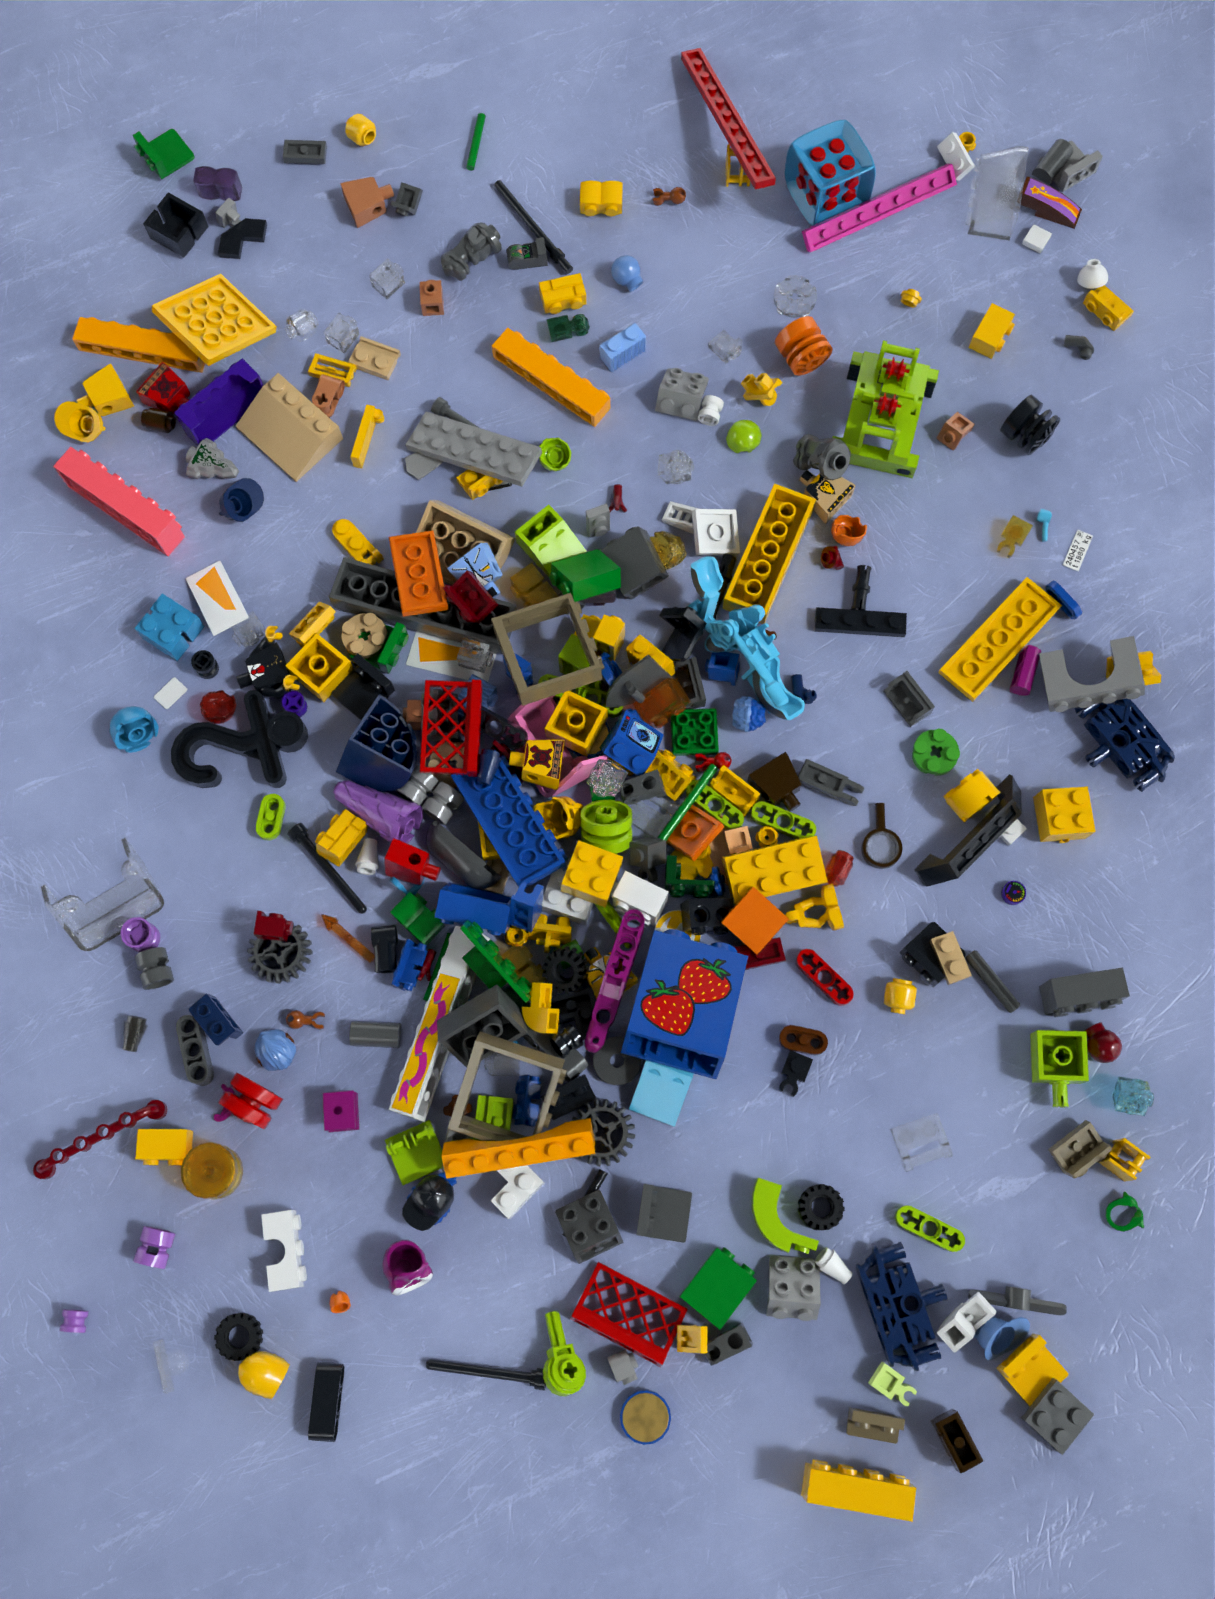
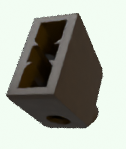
(777, 782)

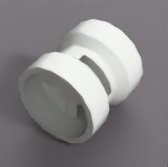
(709, 413)

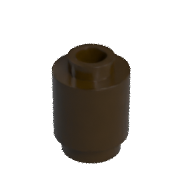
(158, 420)

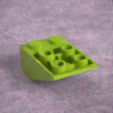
(548, 539)

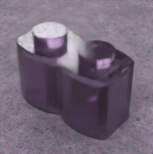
(218, 183)

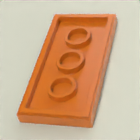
(418, 573)

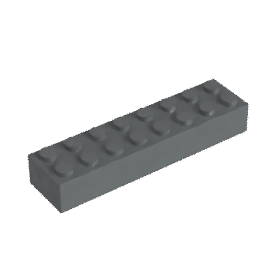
(374, 590)

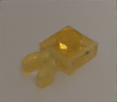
(1014, 533)

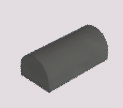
(1053, 161)
(375, 1034)

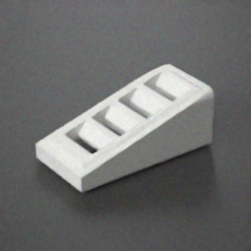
(677, 522)

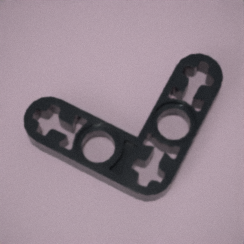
(487, 717)

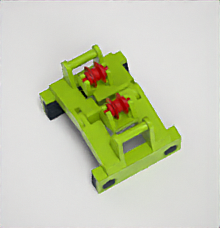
(894, 408)

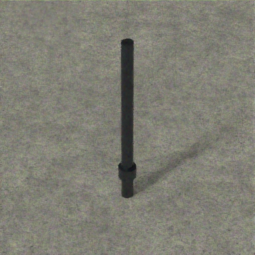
(555, 253)

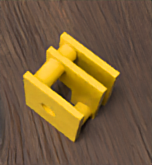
(734, 178)
(1124, 1169)

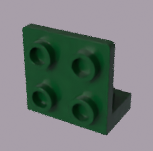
(678, 887)

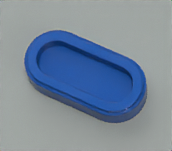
(1069, 605)

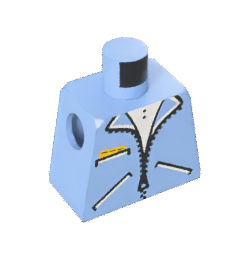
(483, 566)

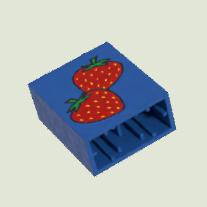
(685, 1003)

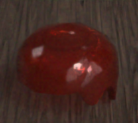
(217, 707)

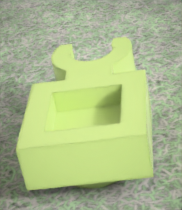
(890, 1383)

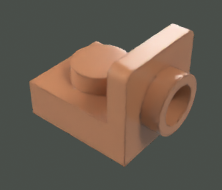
(954, 430)

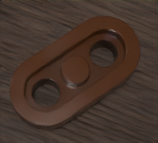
(802, 1040)

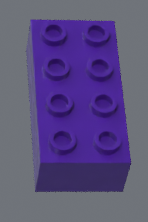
(220, 403)

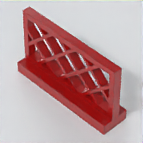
(472, 727)
(618, 1334)

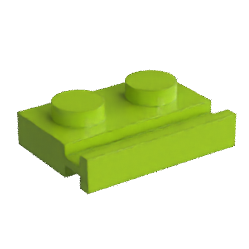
(495, 1111)

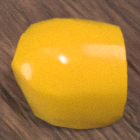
(262, 1373)

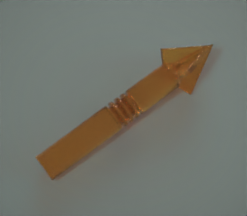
(332, 924)

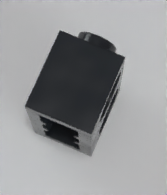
(706, 909)

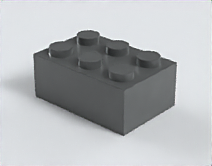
(1084, 992)
(489, 1013)

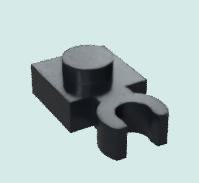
(796, 1070)

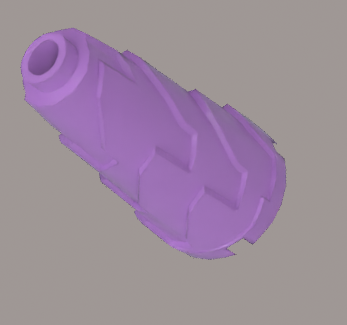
(381, 811)

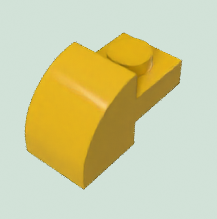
(540, 1015)

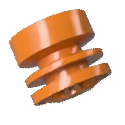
(803, 345)

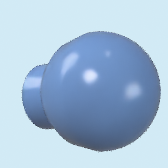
(626, 272)

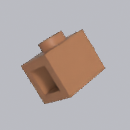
(431, 298)
(413, 714)

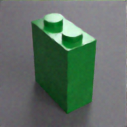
(585, 575)
(719, 1287)

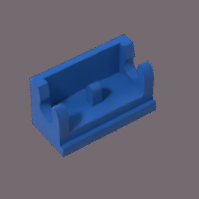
(526, 907)

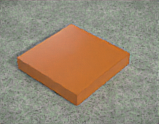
(694, 833)
(754, 920)

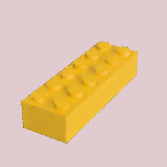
(770, 550)

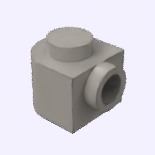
(623, 1366)

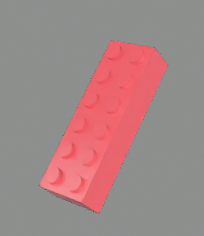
(119, 500)

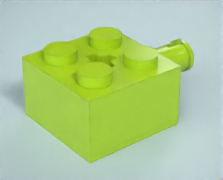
(1048, 1069)

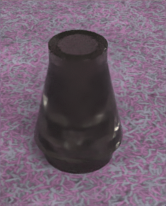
(133, 1032)

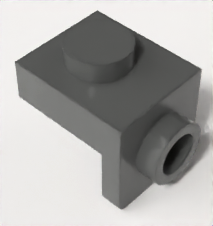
(407, 199)

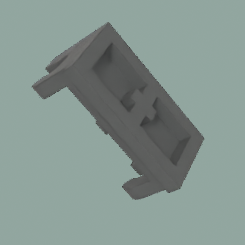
(689, 678)
(909, 699)

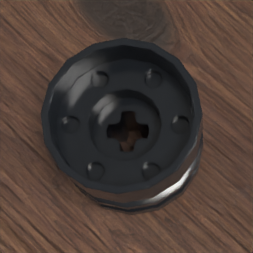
(1028, 423)

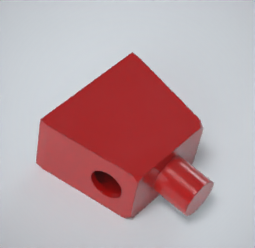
(409, 863)

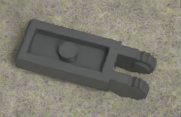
(828, 782)

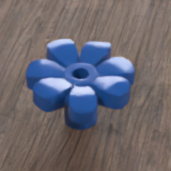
(719, 879)

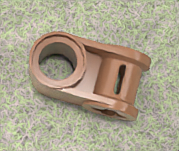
(328, 394)

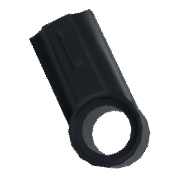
(384, 942)

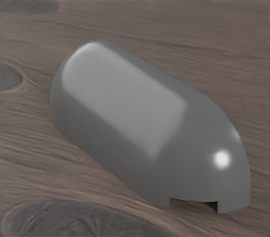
(459, 858)

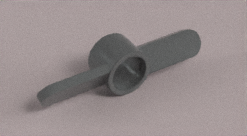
(1021, 1299)

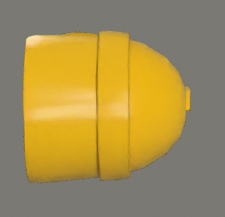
(561, 816)

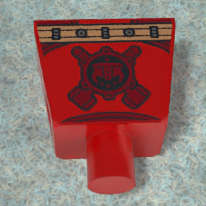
(164, 390)

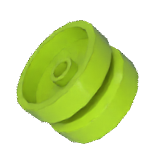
(607, 825)

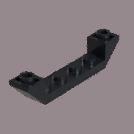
(978, 840)

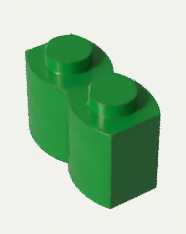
(417, 918)

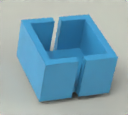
(167, 624)

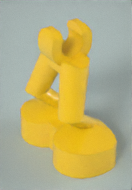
(832, 914)

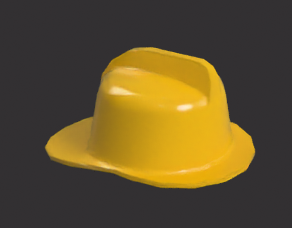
(78, 421)

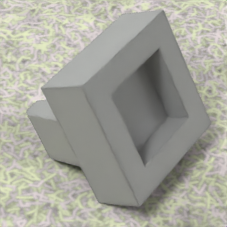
(227, 214)

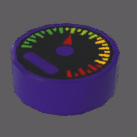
(1013, 892)

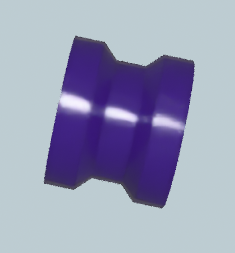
(291, 700)

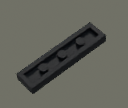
(860, 622)

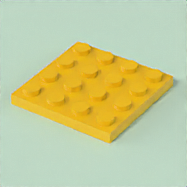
(214, 319)

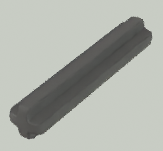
(992, 981)

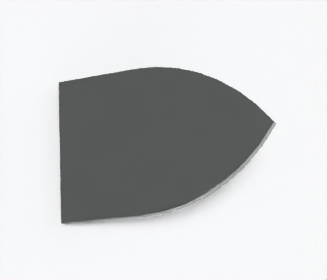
(635, 683)

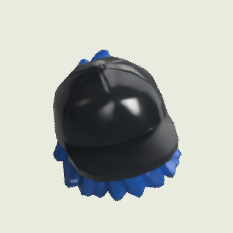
(429, 1201)

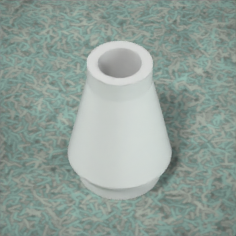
(368, 857)
(832, 1265)

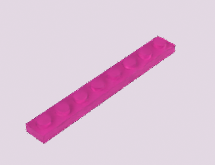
(879, 207)

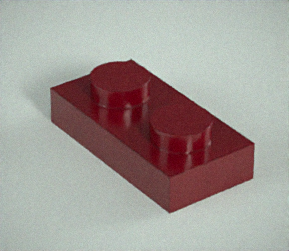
(769, 955)

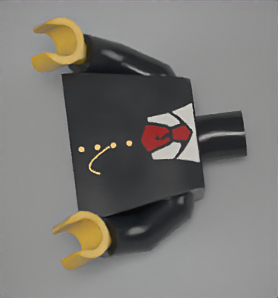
(268, 668)

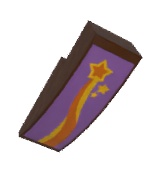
(1049, 203)

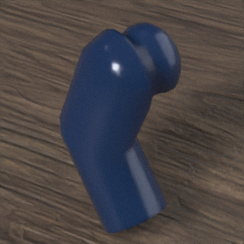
(798, 690)

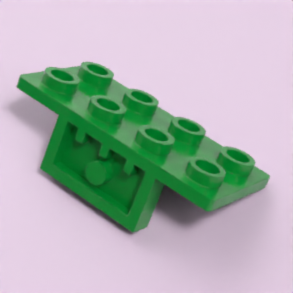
(490, 965)

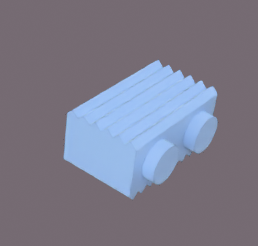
(623, 347)

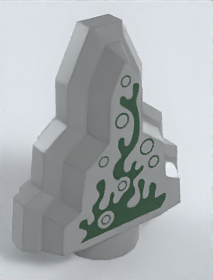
(209, 462)

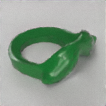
(1125, 1200)

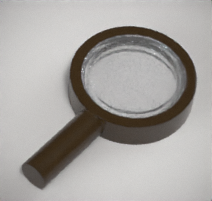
(881, 846)

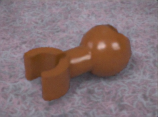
(676, 195)
(301, 1019)

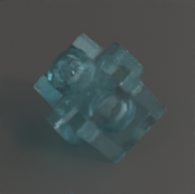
(1132, 1096)

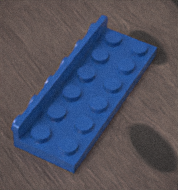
(512, 825)

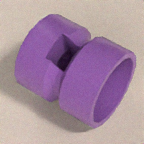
(140, 934)
(157, 1238)

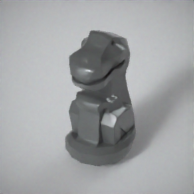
(473, 247)
(827, 455)

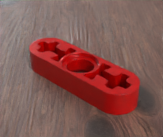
(834, 976)

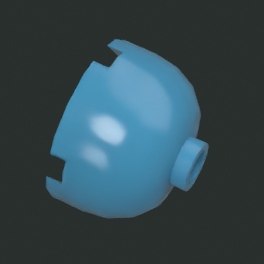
(133, 728)

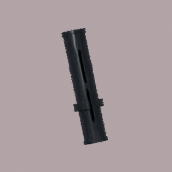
(726, 567)

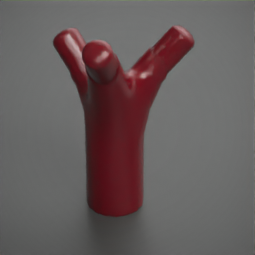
(617, 499)
(425, 969)

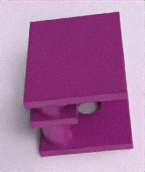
(341, 1111)

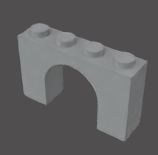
(1123, 683)

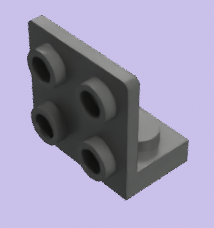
(664, 1213)
(589, 1226)

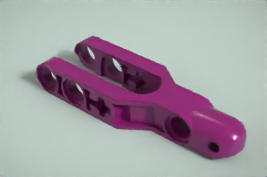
(614, 984)

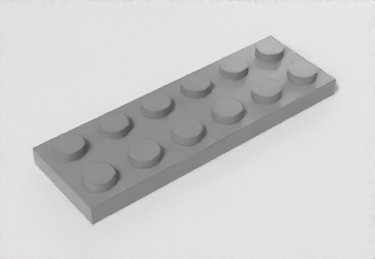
(474, 448)

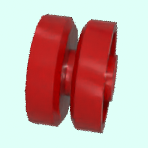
(249, 1103)

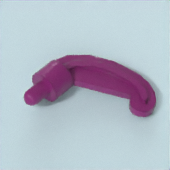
(225, 1112)

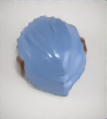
(274, 1050)

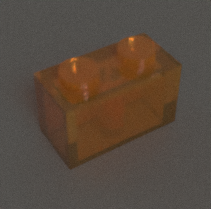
(662, 703)

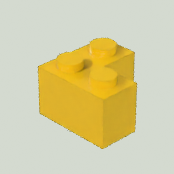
(607, 634)

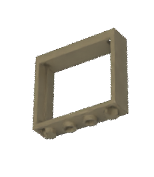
(535, 614)
(489, 1132)

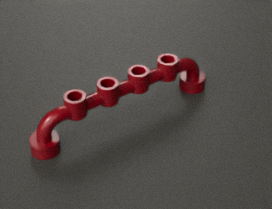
(47, 1167)

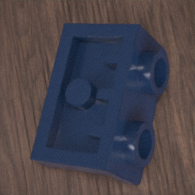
(214, 1019)

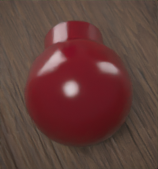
(1103, 1044)

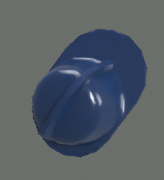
(241, 500)

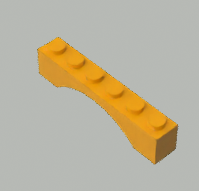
(477, 1156)

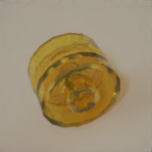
(197, 1167)

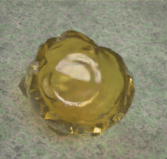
(669, 548)

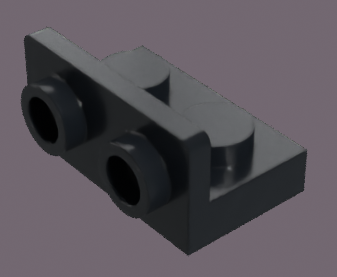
(571, 1097)

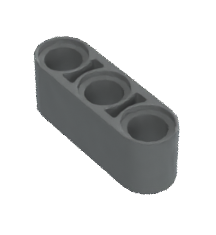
(202, 1059)

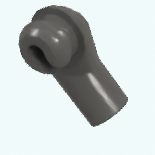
(1082, 343)

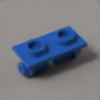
(405, 975)
(524, 1111)

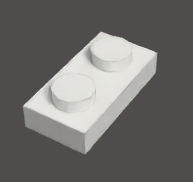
(956, 154)

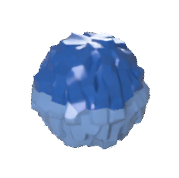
(748, 714)

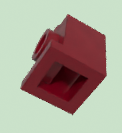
(272, 926)

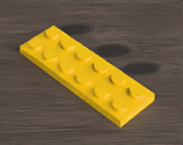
(999, 639)

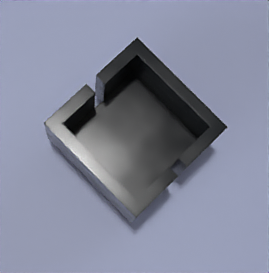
(181, 224)

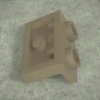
(874, 1425)

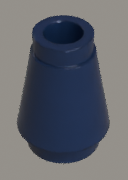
(487, 766)

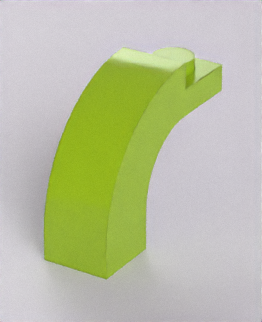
(765, 1215)

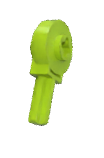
(560, 1360)

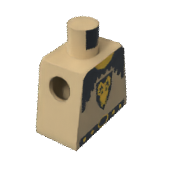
(829, 494)

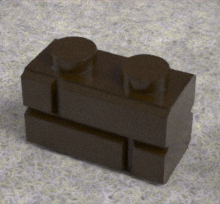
(956, 1441)

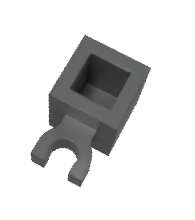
(647, 854)

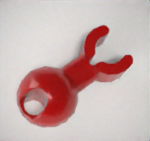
(719, 760)

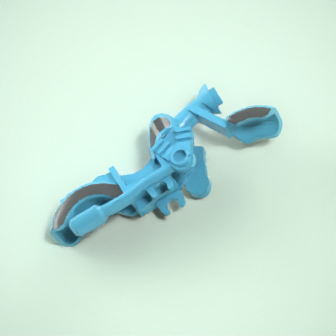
(743, 634)

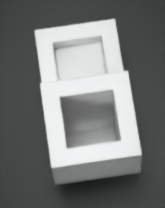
(964, 1321)

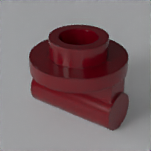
(831, 558)

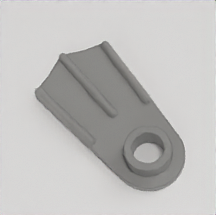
(421, 465)

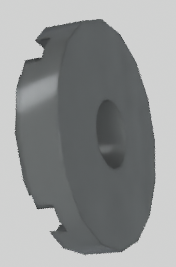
(607, 1072)

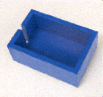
(463, 903)

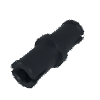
(861, 587)

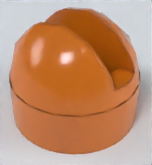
(339, 1302)

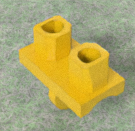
(761, 388)
(551, 934)

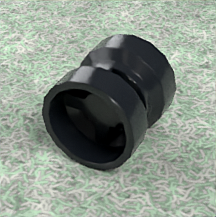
(209, 666)
(566, 1041)

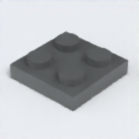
(1057, 1416)

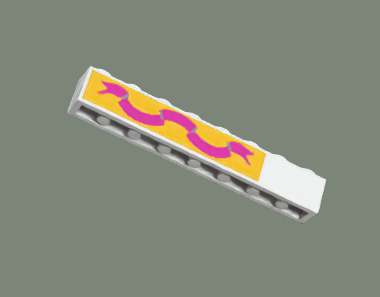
(427, 1055)

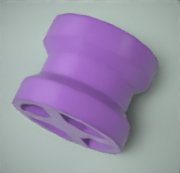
(74, 1321)

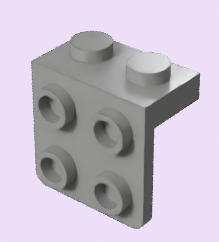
(681, 393)
(793, 1288)

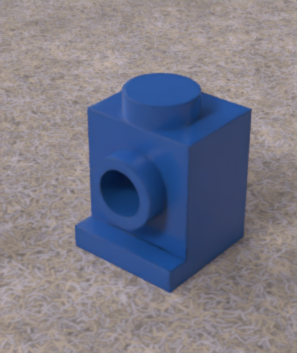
(723, 667)

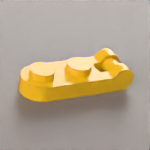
(355, 542)

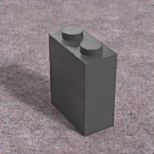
(638, 561)

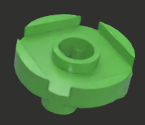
(932, 764)

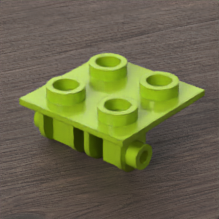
(415, 1152)

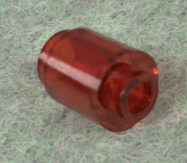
(839, 868)

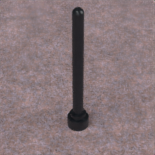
(299, 834)
(534, 1377)

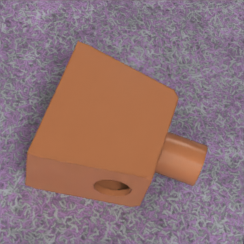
(365, 199)

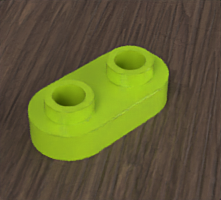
(270, 817)

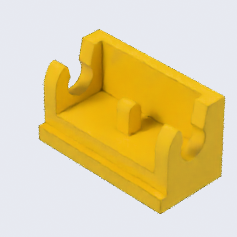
(735, 790)

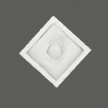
(715, 531)

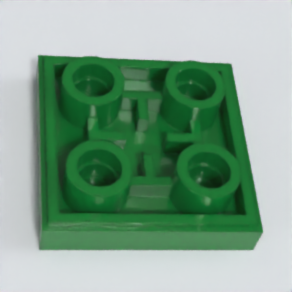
(695, 732)

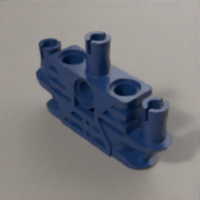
(1137, 738)
(885, 1313)

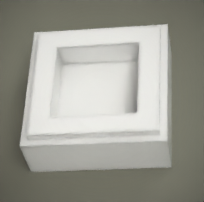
(1037, 238)

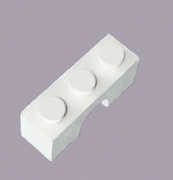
(288, 1272)

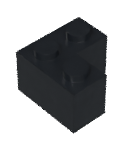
(576, 1007)

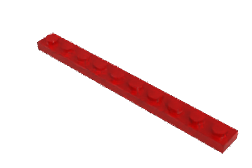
(728, 119)

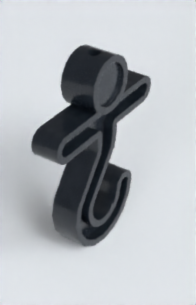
(263, 741)

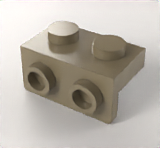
(1079, 1150)

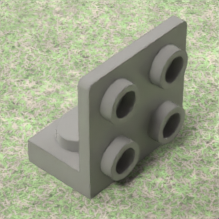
(1077, 168)

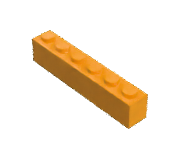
(135, 344)
(551, 376)

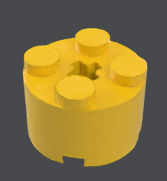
(971, 795)

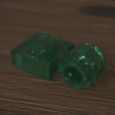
(561, 328)

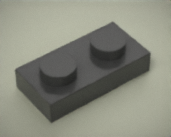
(304, 151)

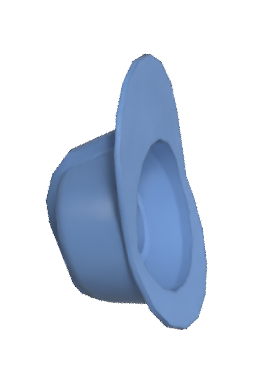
(1001, 1336)

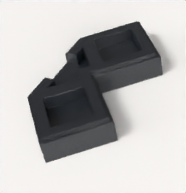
(246, 230)

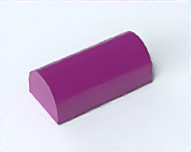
(1025, 670)

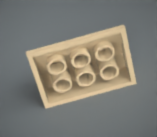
(288, 427)
(459, 533)

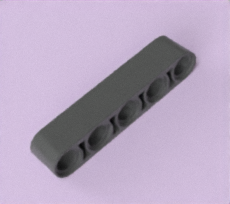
(574, 1062)

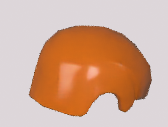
(848, 530)

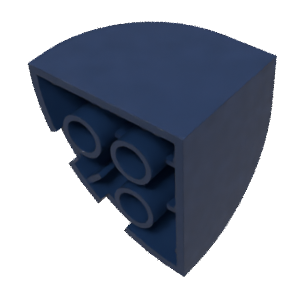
(380, 749)

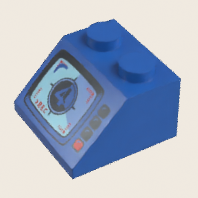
(632, 743)

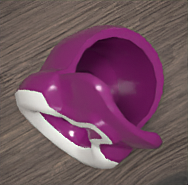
(405, 1267)

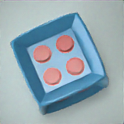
(829, 171)

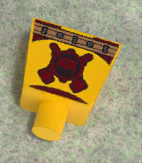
(540, 762)

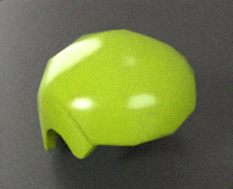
(743, 436)
(555, 454)

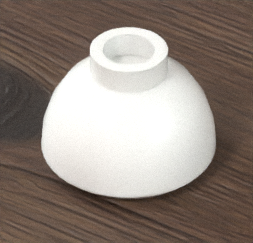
(1093, 275)

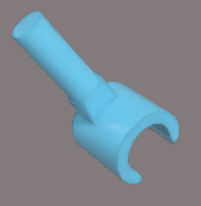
(1044, 516)

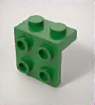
(164, 153)
(390, 654)

